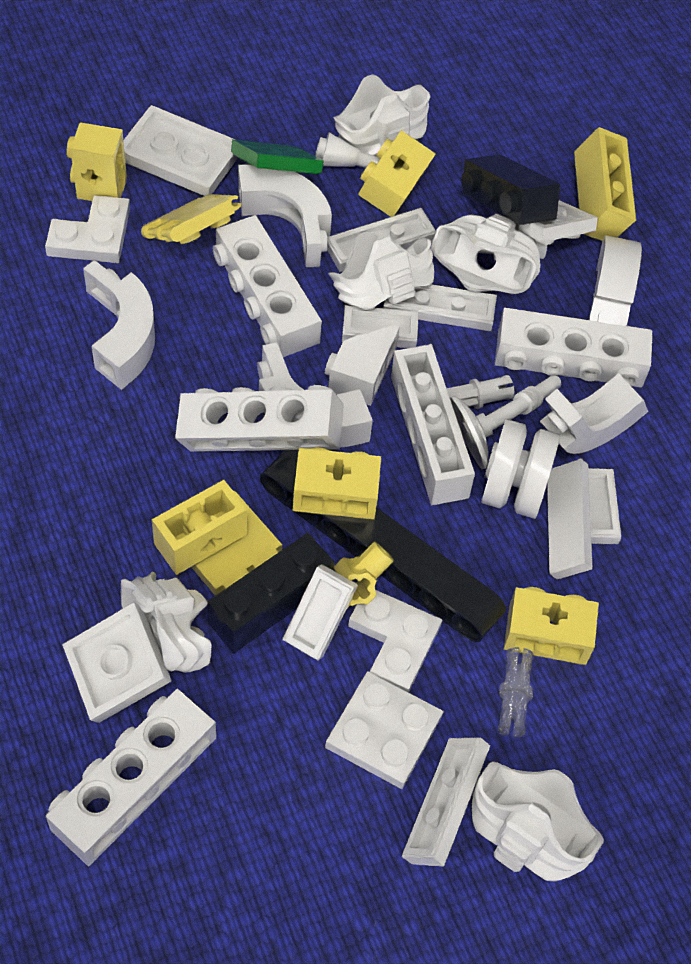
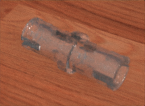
(516, 692)

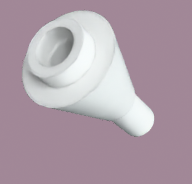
(341, 154)

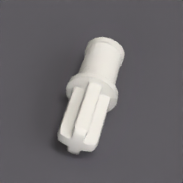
(483, 392)

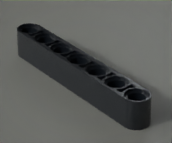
(416, 568)

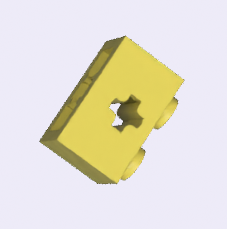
(97, 161)
(396, 173)
(336, 483)
(200, 527)
(567, 639)

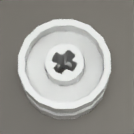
(520, 468)

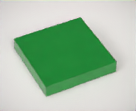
(277, 157)

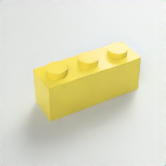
(605, 182)

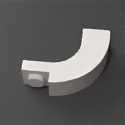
(291, 198)
(130, 343)
(356, 416)
(595, 418)

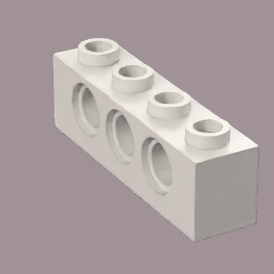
(267, 286)
(573, 347)
(432, 425)
(317, 427)
(92, 833)

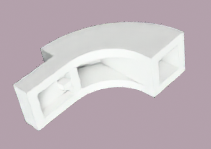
(616, 280)

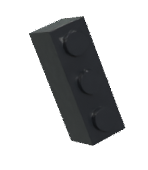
(511, 189)
(266, 593)

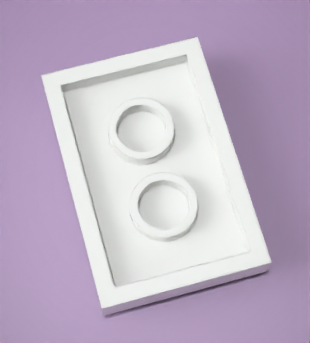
(179, 151)

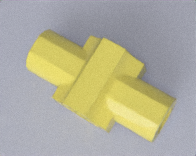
(366, 571)

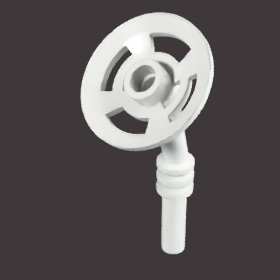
(477, 428)

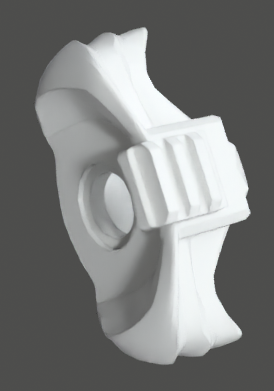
(381, 114)
(516, 253)
(383, 271)
(170, 613)
(548, 841)

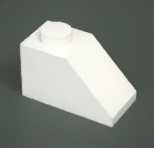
(362, 362)

